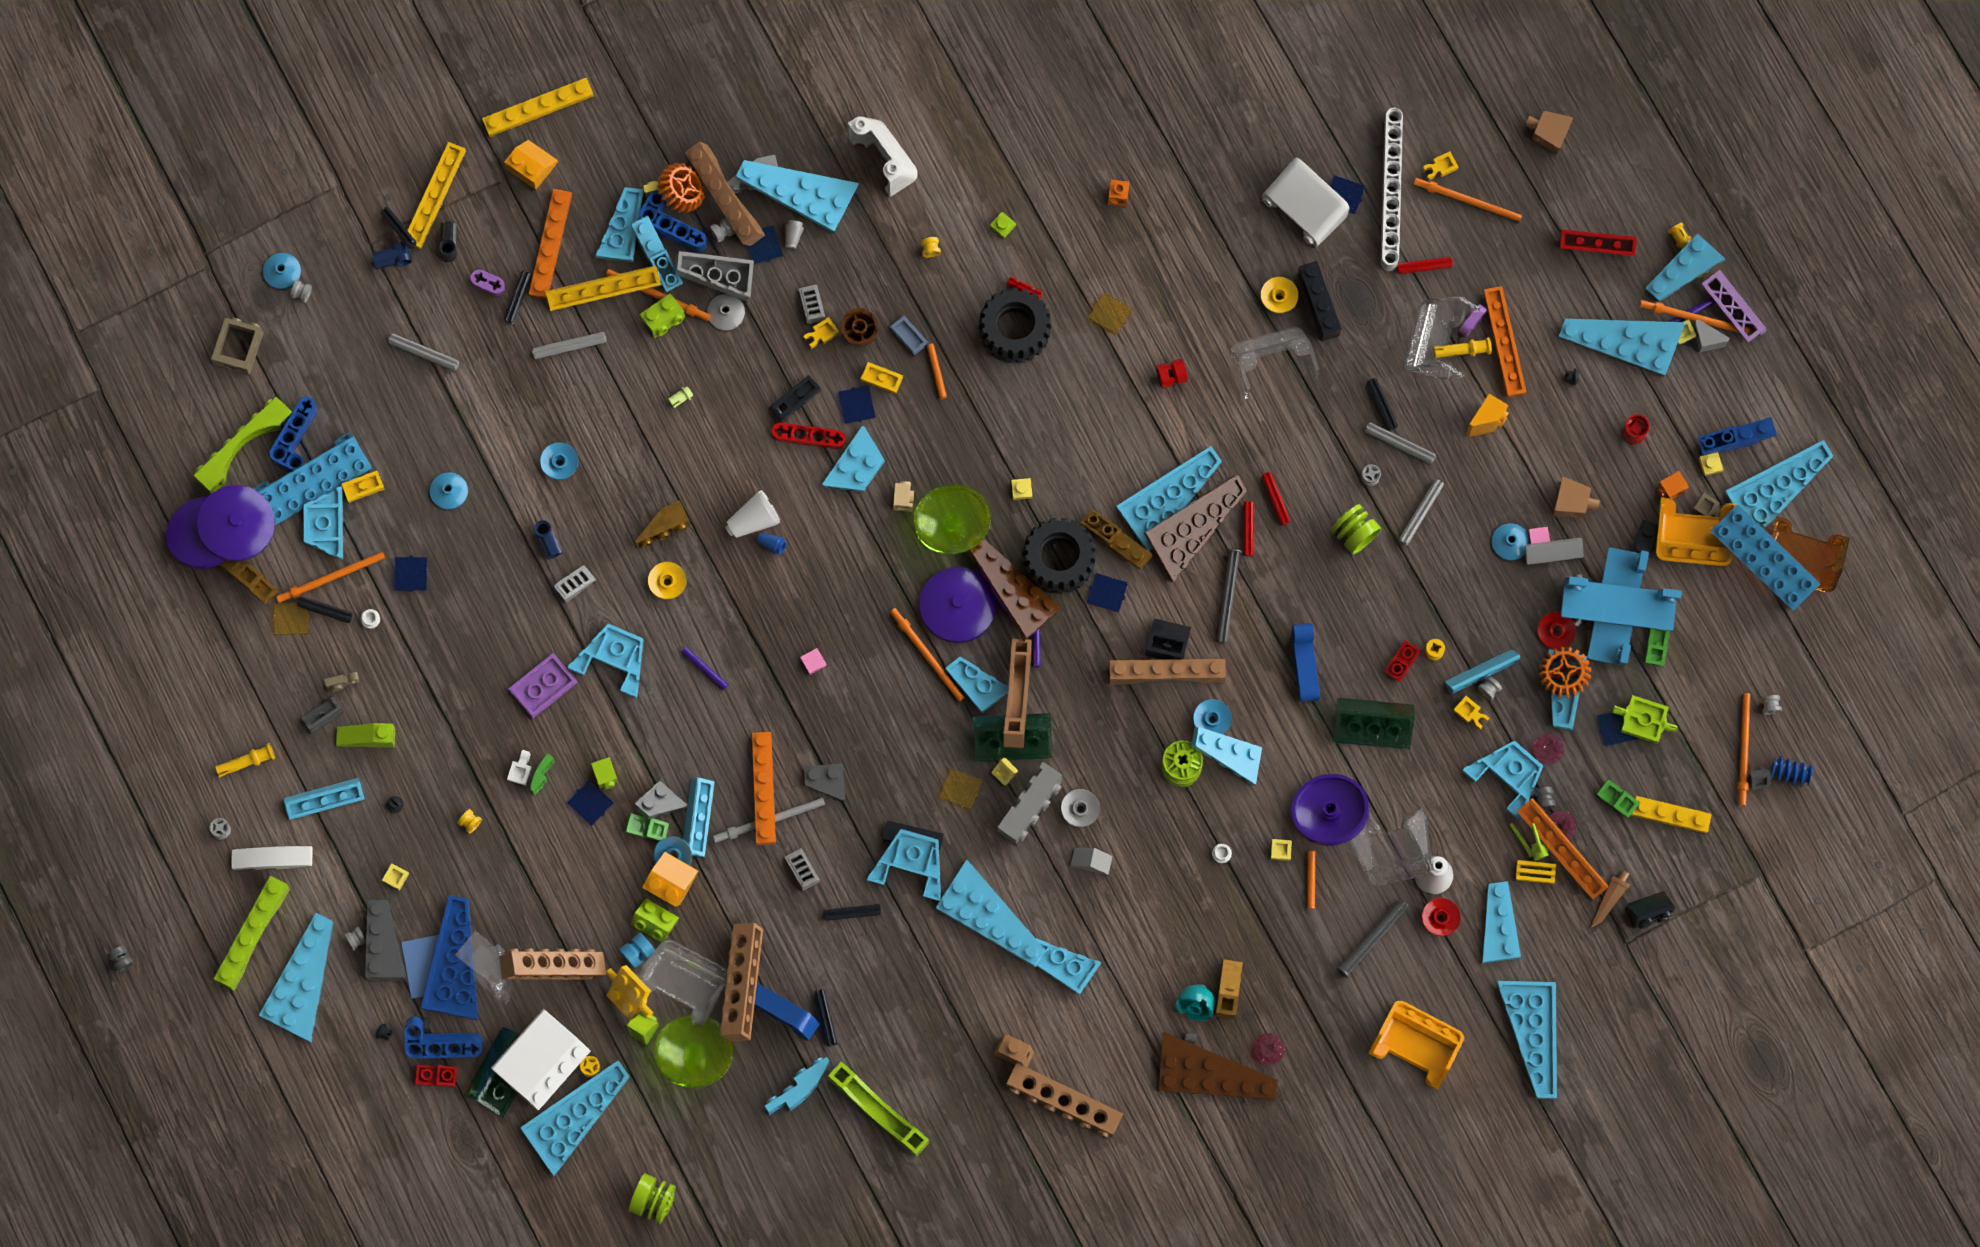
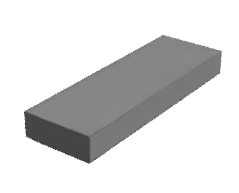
(1554, 551)

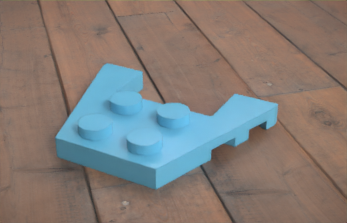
(617, 650)
(1514, 768)
(914, 854)

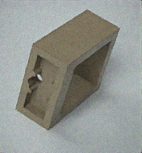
(232, 363)

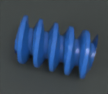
(1793, 771)

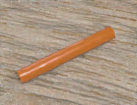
(936, 371)
(1311, 880)

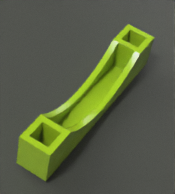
(214, 472)
(250, 933)
(878, 1110)

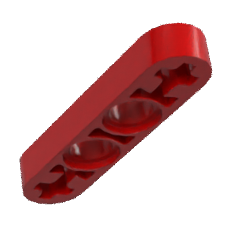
(809, 432)

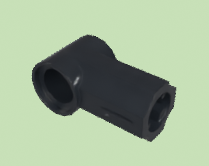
(448, 239)

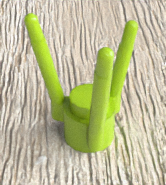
(1539, 849)

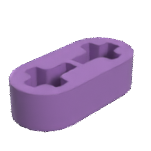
(485, 286)
(1472, 321)

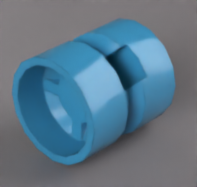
(637, 950)

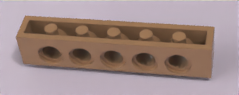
(751, 936)
(552, 965)
(1021, 1073)

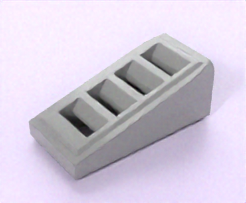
(817, 317)
(571, 578)
(808, 883)

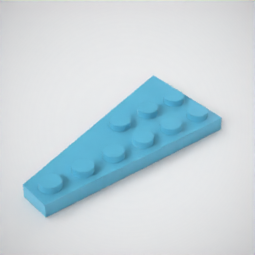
(808, 194)
(1636, 342)
(298, 990)

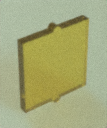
(1110, 313)
(290, 619)
(960, 789)

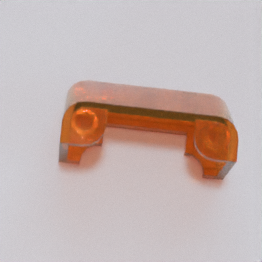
(1819, 558)

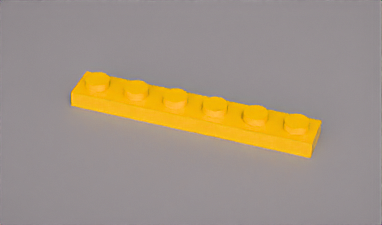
(537, 107)
(436, 193)
(603, 288)

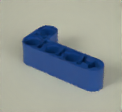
(676, 226)
(295, 432)
(1305, 663)
(786, 1012)
(442, 1040)

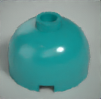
(1196, 1002)

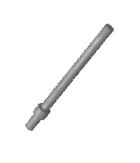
(733, 832)

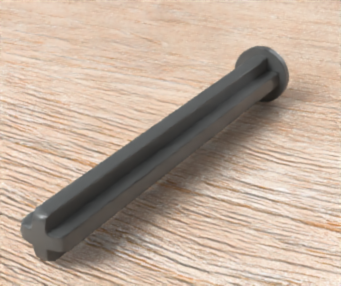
(1228, 595)
(1373, 937)

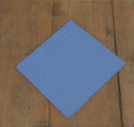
(418, 962)

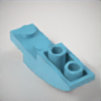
(656, 253)
(805, 1082)

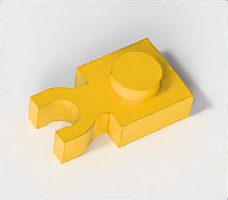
(1443, 165)
(823, 332)
(1468, 711)

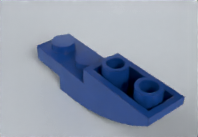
(1737, 437)

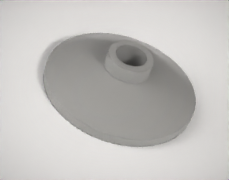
(728, 320)
(1084, 799)

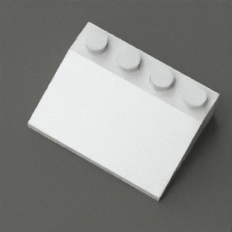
(540, 1059)

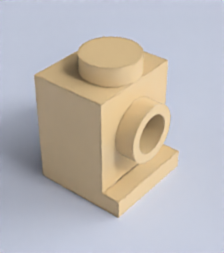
(903, 496)

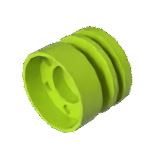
(1354, 527)
(1183, 774)
(652, 1198)

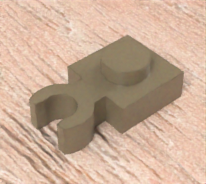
(1707, 506)
(338, 682)

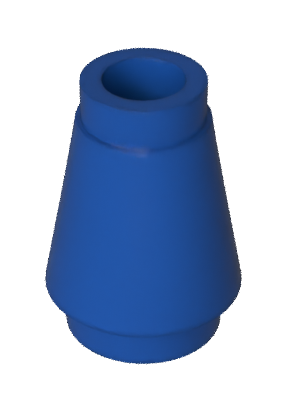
(772, 543)

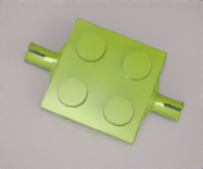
(1644, 719)

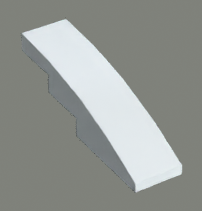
(272, 857)

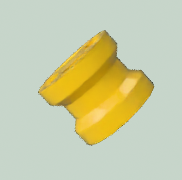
(930, 247)
(1433, 653)
(469, 821)
(589, 1063)

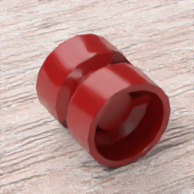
(1178, 372)
(1635, 429)

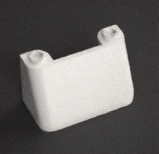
(899, 168)
(1307, 201)

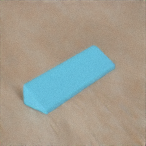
(1482, 671)
(323, 798)
(698, 815)

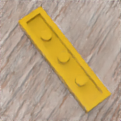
(1672, 815)

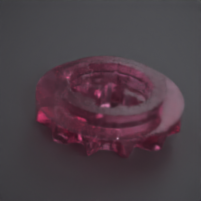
(1556, 745)
(1570, 824)
(1260, 1049)

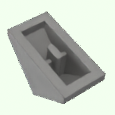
(1708, 337)
(1091, 860)

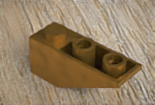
(667, 521)
(1229, 989)

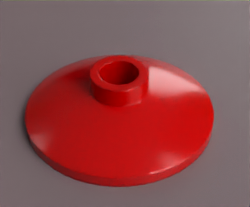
(1550, 636)
(1445, 908)

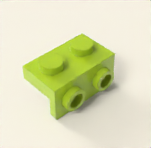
(663, 315)
(654, 920)

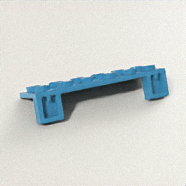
(315, 478)
(1765, 557)
(1619, 604)
(1611, 641)

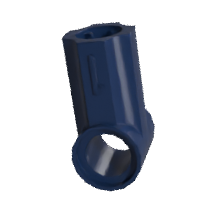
(396, 255)
(547, 541)

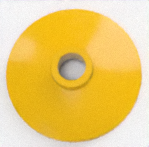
(1283, 287)
(663, 572)

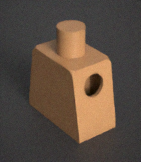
(1550, 130)
(1573, 499)
(1013, 1051)

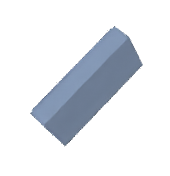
(909, 335)

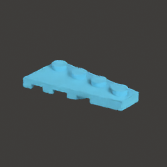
(620, 238)

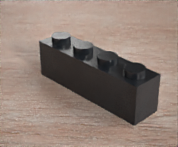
(1319, 301)

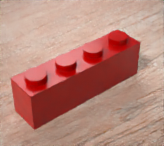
(1598, 242)

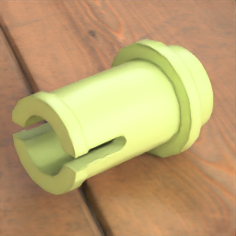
(680, 397)

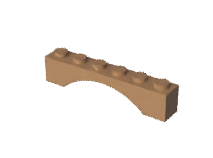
(712, 176)
(1196, 670)
(1017, 693)

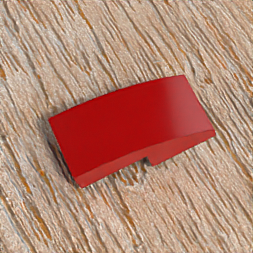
(1402, 661)
(435, 1076)

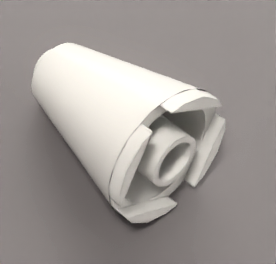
(753, 516)
(1438, 878)

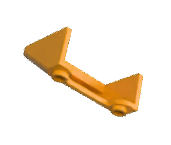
(1689, 537)
(1419, 1041)

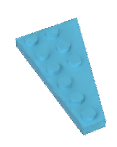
(1776, 487)
(1167, 494)
(980, 909)
(1533, 1021)
(567, 1122)

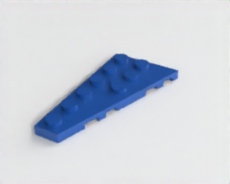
(451, 981)

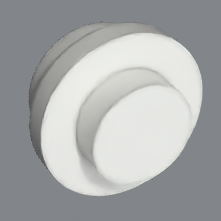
(370, 619)
(1221, 853)

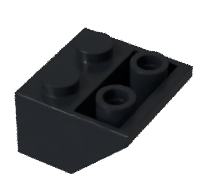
(1167, 640)
(1650, 909)

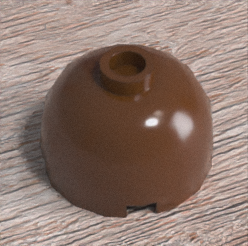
(859, 327)

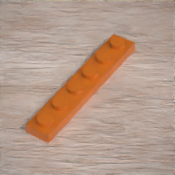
(550, 243)
(1504, 342)
(763, 788)
(1563, 849)

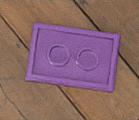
(542, 685)

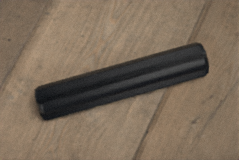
(398, 227)
(517, 297)
(1382, 404)
(324, 609)
(852, 912)
(825, 1017)

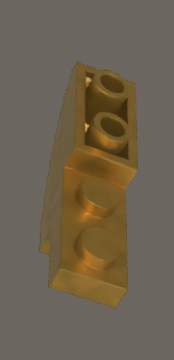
(1115, 539)
(250, 579)

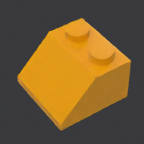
(530, 164)
(1489, 417)
(670, 879)

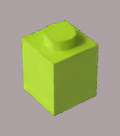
(604, 773)

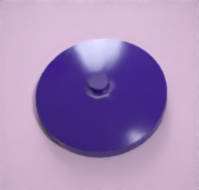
(235, 523)
(184, 539)
(957, 605)
(1330, 809)

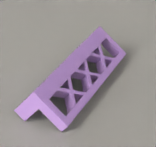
(1741, 305)

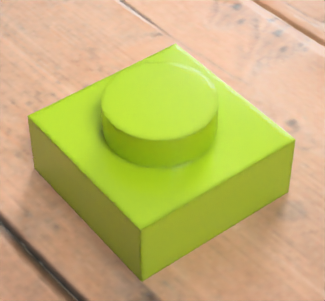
(1002, 225)

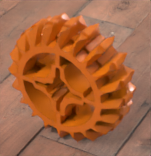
(684, 186)
(1572, 671)

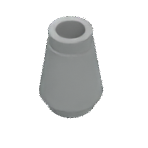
(793, 233)

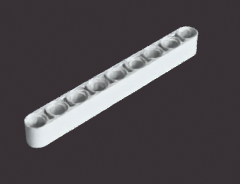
(1391, 180)

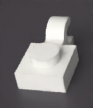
(520, 771)

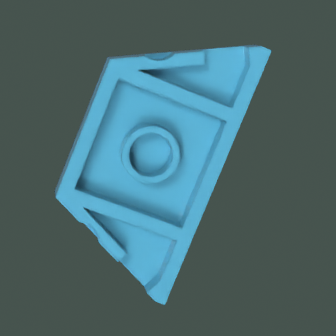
(856, 465)
(325, 523)

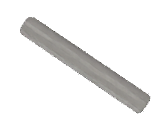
(569, 345)
(423, 352)
(1400, 443)
(1421, 512)

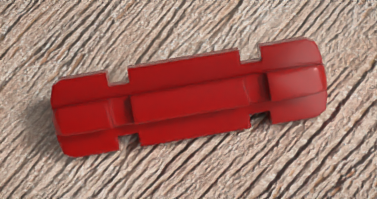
(1013, 283)

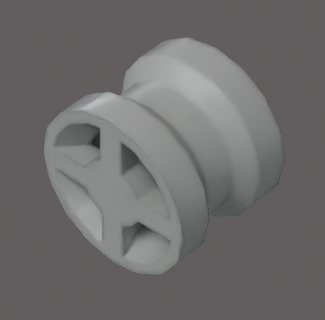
(301, 291)
(1373, 472)
(1490, 687)
(1771, 704)
(218, 825)
(355, 938)

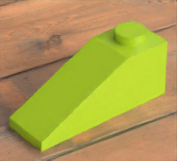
(366, 735)
(642, 1028)

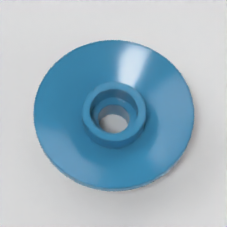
(285, 278)
(558, 452)
(450, 499)
(1504, 548)
(1215, 709)
(672, 844)

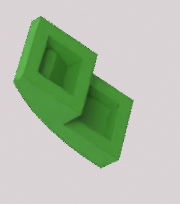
(1657, 647)
(539, 779)
(1618, 798)
(649, 829)

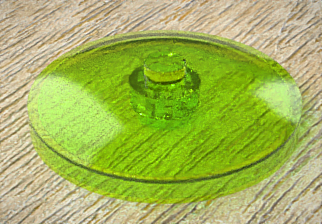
(952, 519)
(692, 1052)

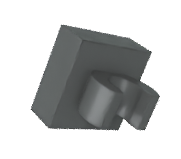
(1760, 778)

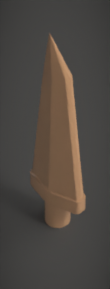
(1614, 892)

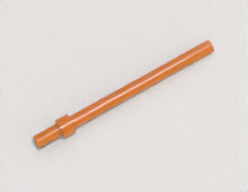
(1433, 187)
(1659, 308)
(690, 310)
(295, 591)
(904, 625)
(1743, 785)

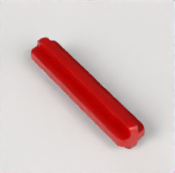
(1424, 265)
(1275, 498)
(1248, 528)

